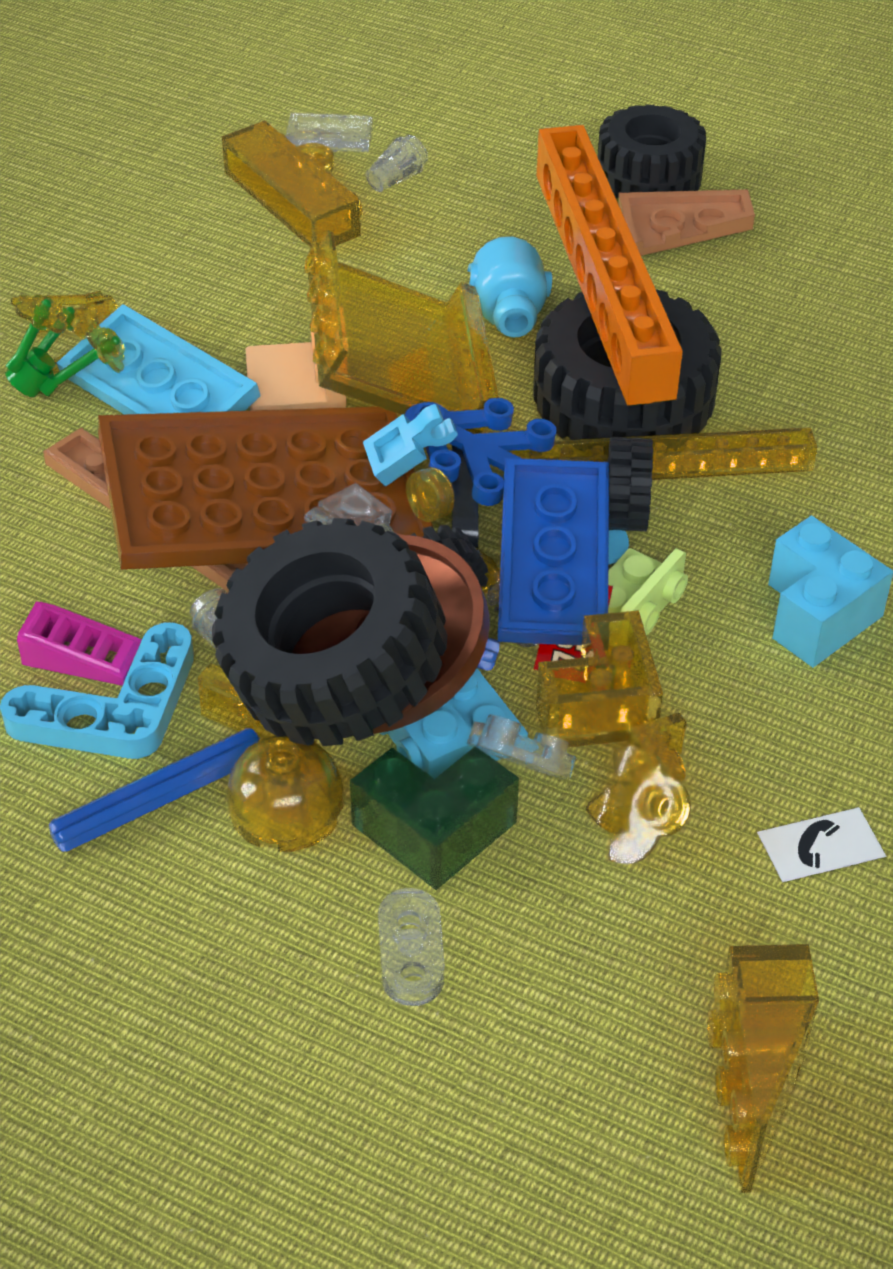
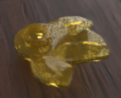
(634, 805)

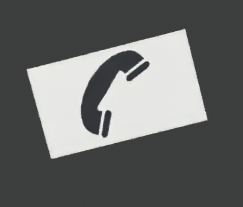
(821, 844)

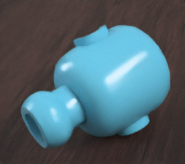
(510, 284)

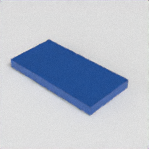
(553, 549)

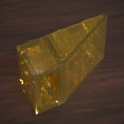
(763, 1033)

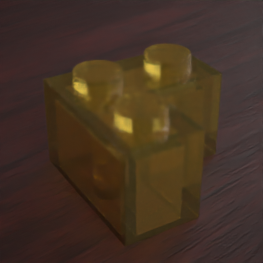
(605, 689)

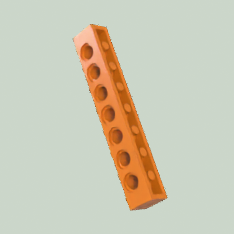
(608, 267)

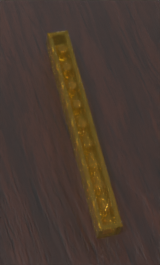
(704, 453)

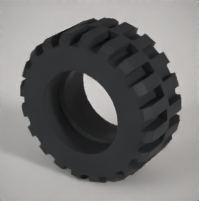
(581, 393)
(354, 682)

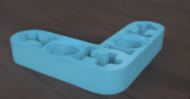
(126, 712)

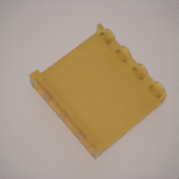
(396, 342)

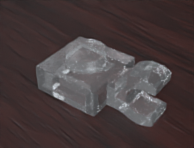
(353, 504)

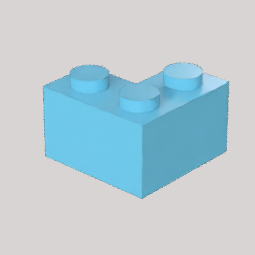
(825, 590)

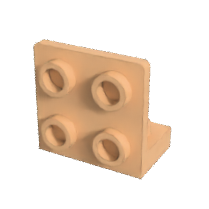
(288, 378)

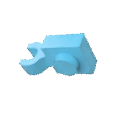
(401, 443)

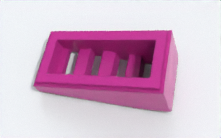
(50, 626)

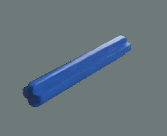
(149, 792)

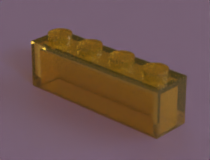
(291, 185)

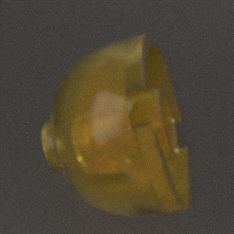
(285, 794)

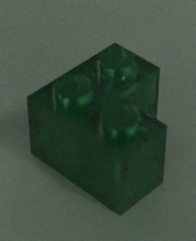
(434, 822)

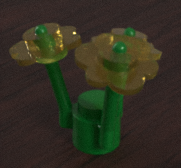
(33, 369)

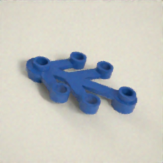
(485, 448)

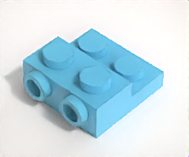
(443, 735)

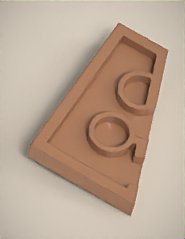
(684, 217)

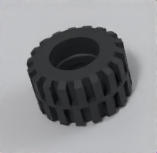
(652, 150)

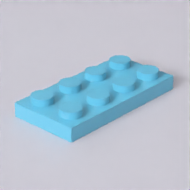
(160, 372)

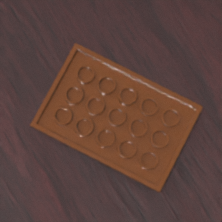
(233, 480)

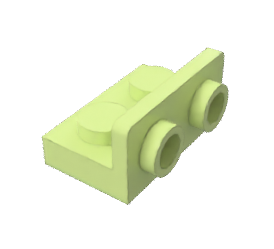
(646, 584)

